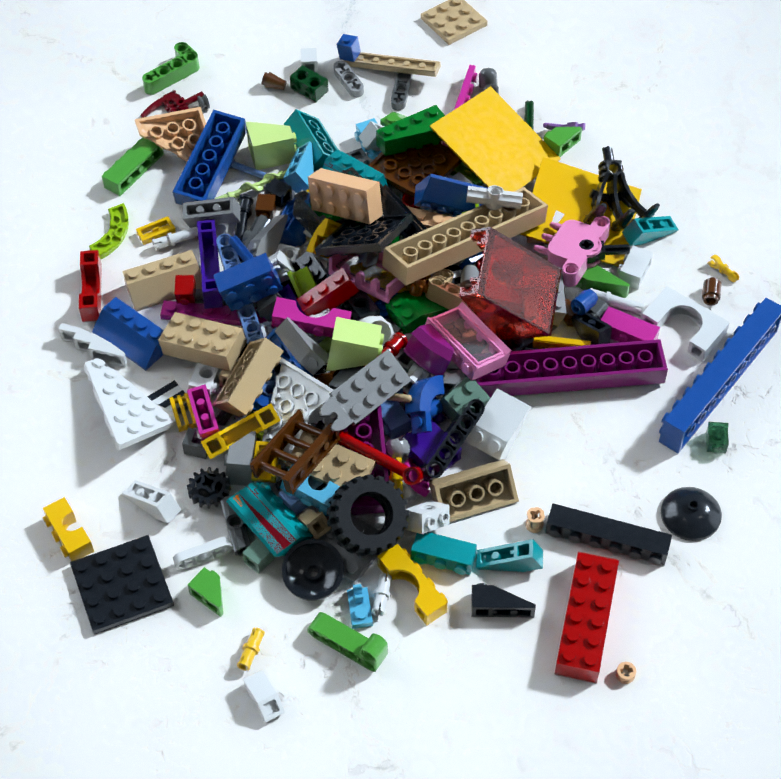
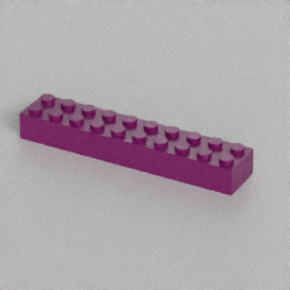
(578, 368)

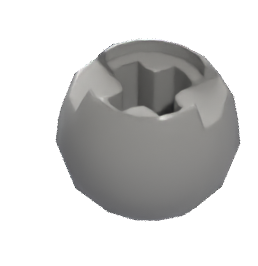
(397, 448)

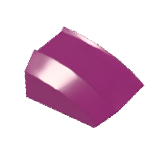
(429, 350)

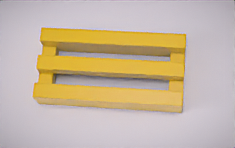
(156, 231)
(179, 399)

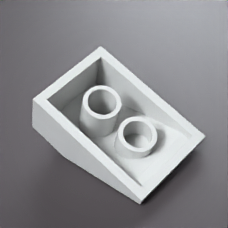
(499, 425)

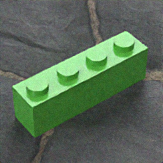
(131, 166)

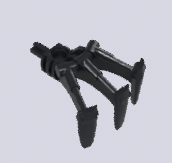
(615, 183)

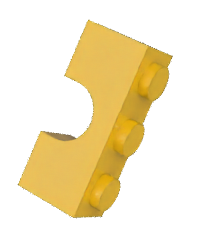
(74, 543)

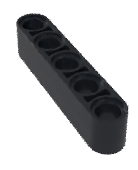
(458, 433)

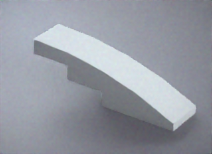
(93, 344)

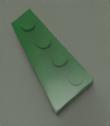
(409, 132)

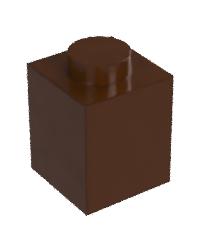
(266, 205)

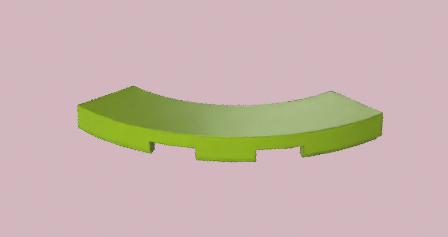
(118, 229)

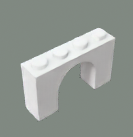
(673, 304)

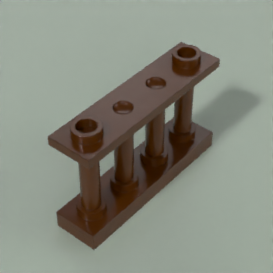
(303, 465)

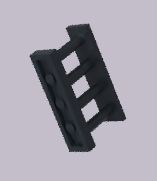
(394, 206)

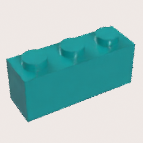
(444, 552)

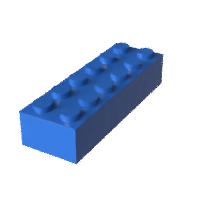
(210, 158)

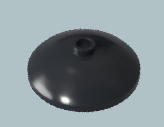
(691, 522)
(308, 557)

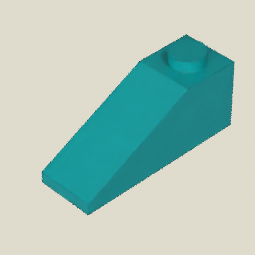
(648, 229)
(514, 557)

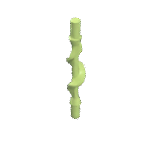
(258, 186)

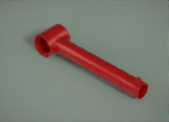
(381, 458)

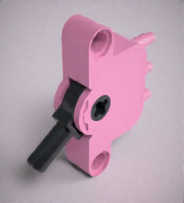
(579, 247)

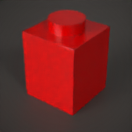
(185, 289)

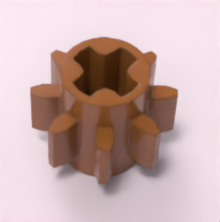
(418, 287)

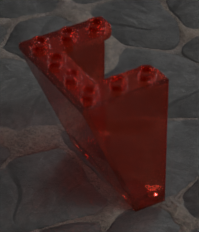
(514, 288)

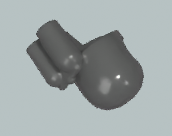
(488, 78)

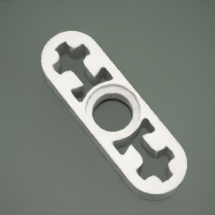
(202, 553)

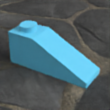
(300, 168)

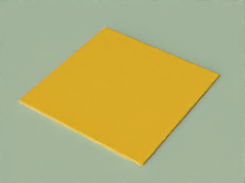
(494, 141)
(568, 191)

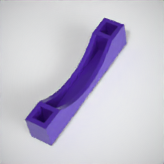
(209, 263)

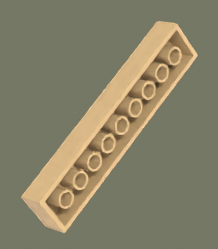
(451, 241)

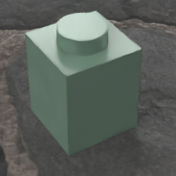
(257, 556)

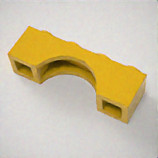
(256, 422)
(429, 602)

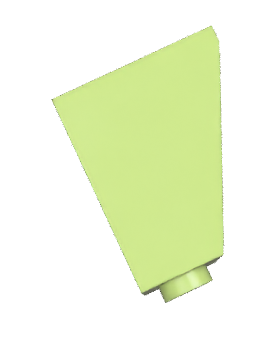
(270, 144)
(354, 344)

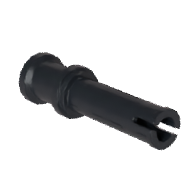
(245, 212)

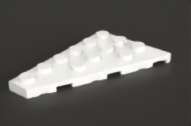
(293, 392)
(125, 408)

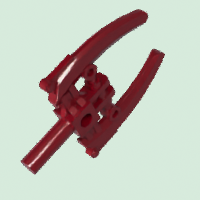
(179, 103)

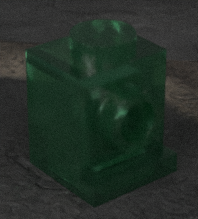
(717, 437)

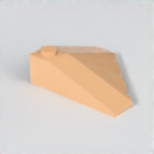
(174, 130)

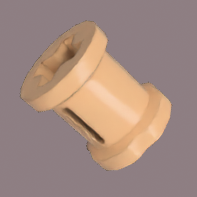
(537, 522)

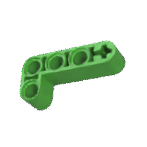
(173, 71)
(365, 651)

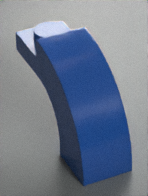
(420, 405)

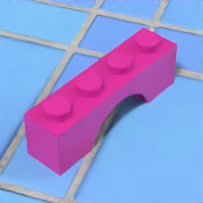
(315, 325)

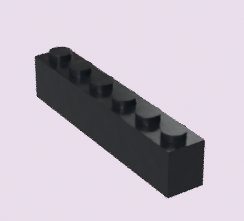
(608, 534)

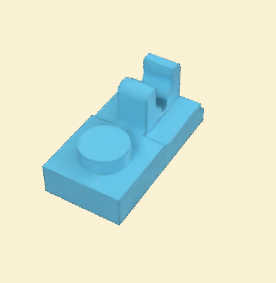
(359, 607)

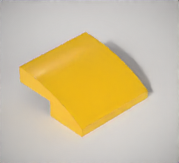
(321, 233)

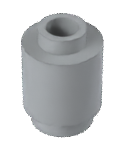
(468, 272)

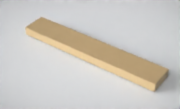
(396, 64)

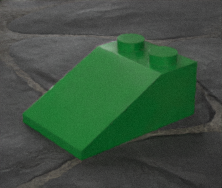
(412, 311)

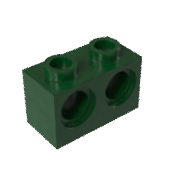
(309, 83)

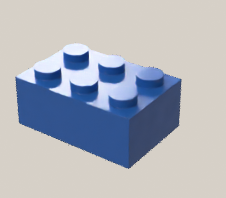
(248, 282)

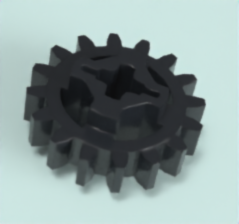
(216, 482)

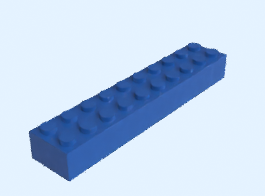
(720, 375)

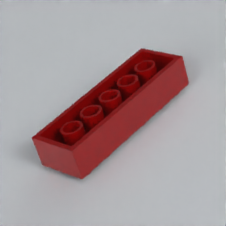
(587, 617)

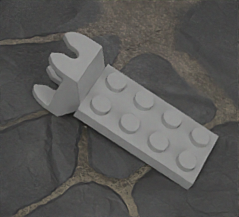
(361, 393)

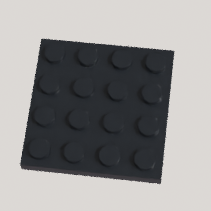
(363, 237)
(121, 584)

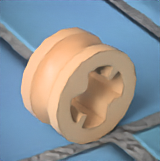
(624, 679)

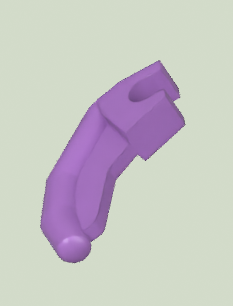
(550, 126)

